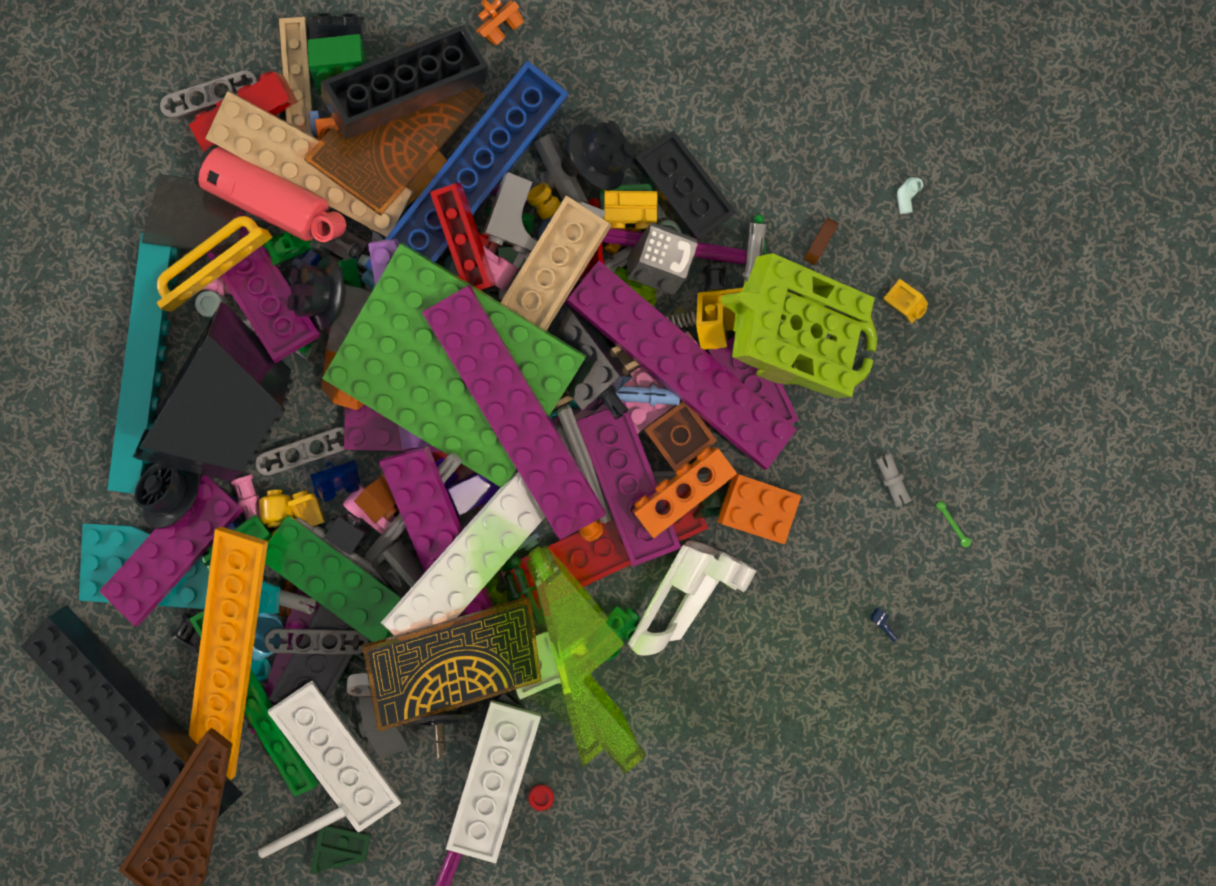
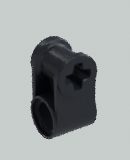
(187, 634)

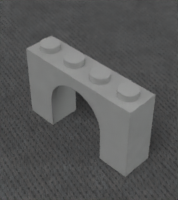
(506, 215)

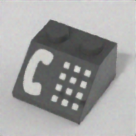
(661, 258)

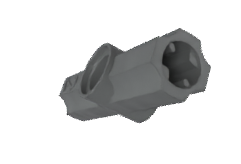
(560, 169)

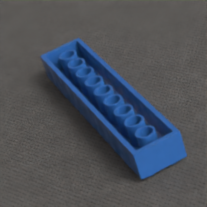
(483, 157)

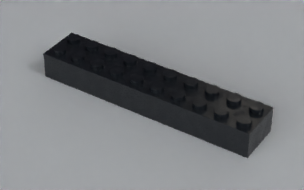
(115, 701)

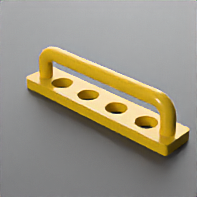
(256, 238)

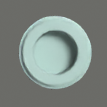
(207, 303)

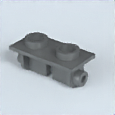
(346, 245)

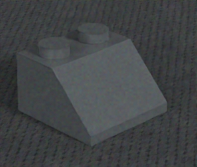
(399, 568)

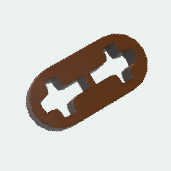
(821, 241)

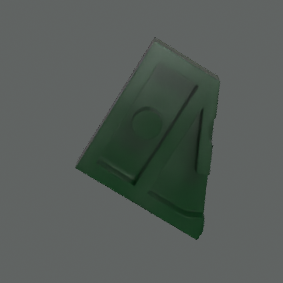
(339, 847)

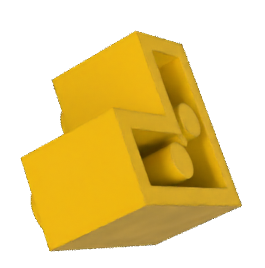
(714, 319)

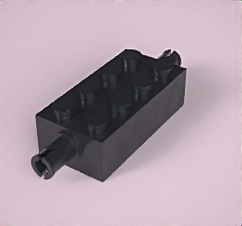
(601, 370)

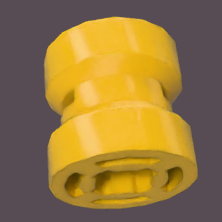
(542, 199)

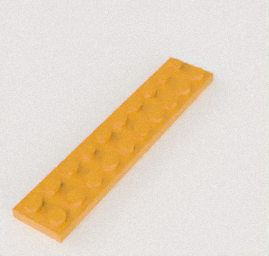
(228, 637)

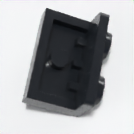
(325, 25)

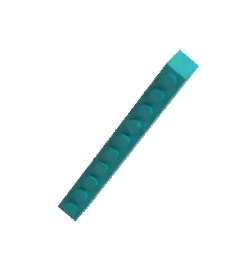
(141, 365)

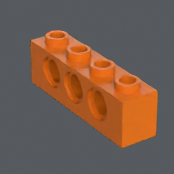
(719, 473)

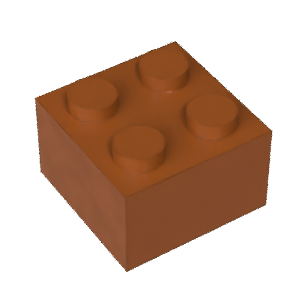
(680, 435)

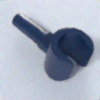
(879, 618)

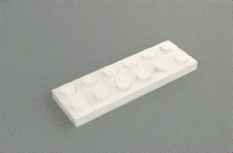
(334, 756)
(493, 781)

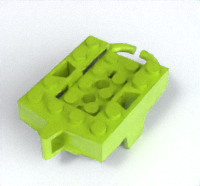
(788, 323)

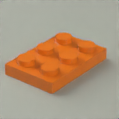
(759, 508)

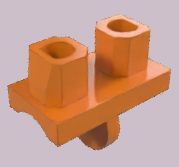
(508, 13)

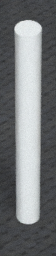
(302, 832)

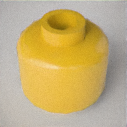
(274, 508)

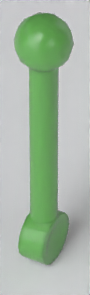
(941, 506)

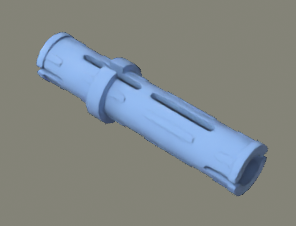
(647, 395)

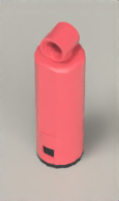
(267, 196)

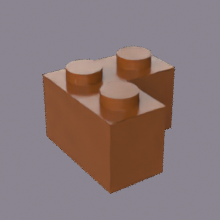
(377, 500)

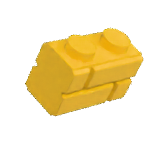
(630, 208)

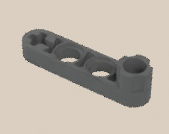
(316, 641)

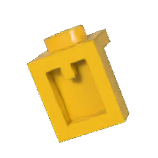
(906, 301)

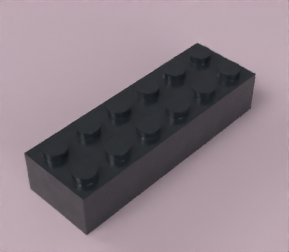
(403, 82)

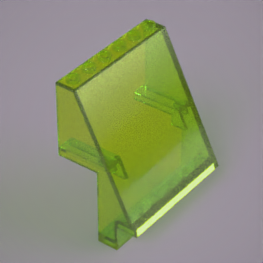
(578, 645)

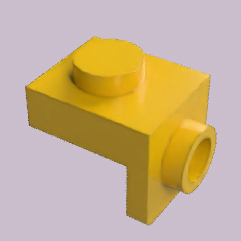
(307, 508)

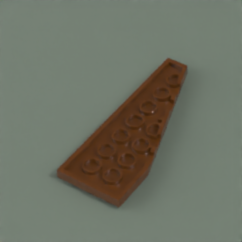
(182, 830)

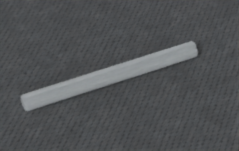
(397, 526)

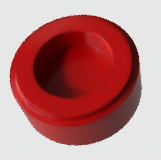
(541, 797)

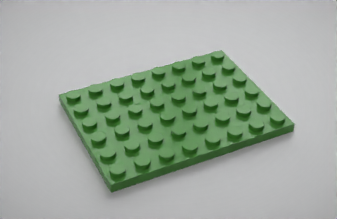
(405, 374)

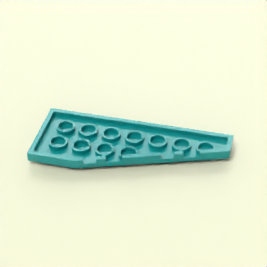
(110, 546)

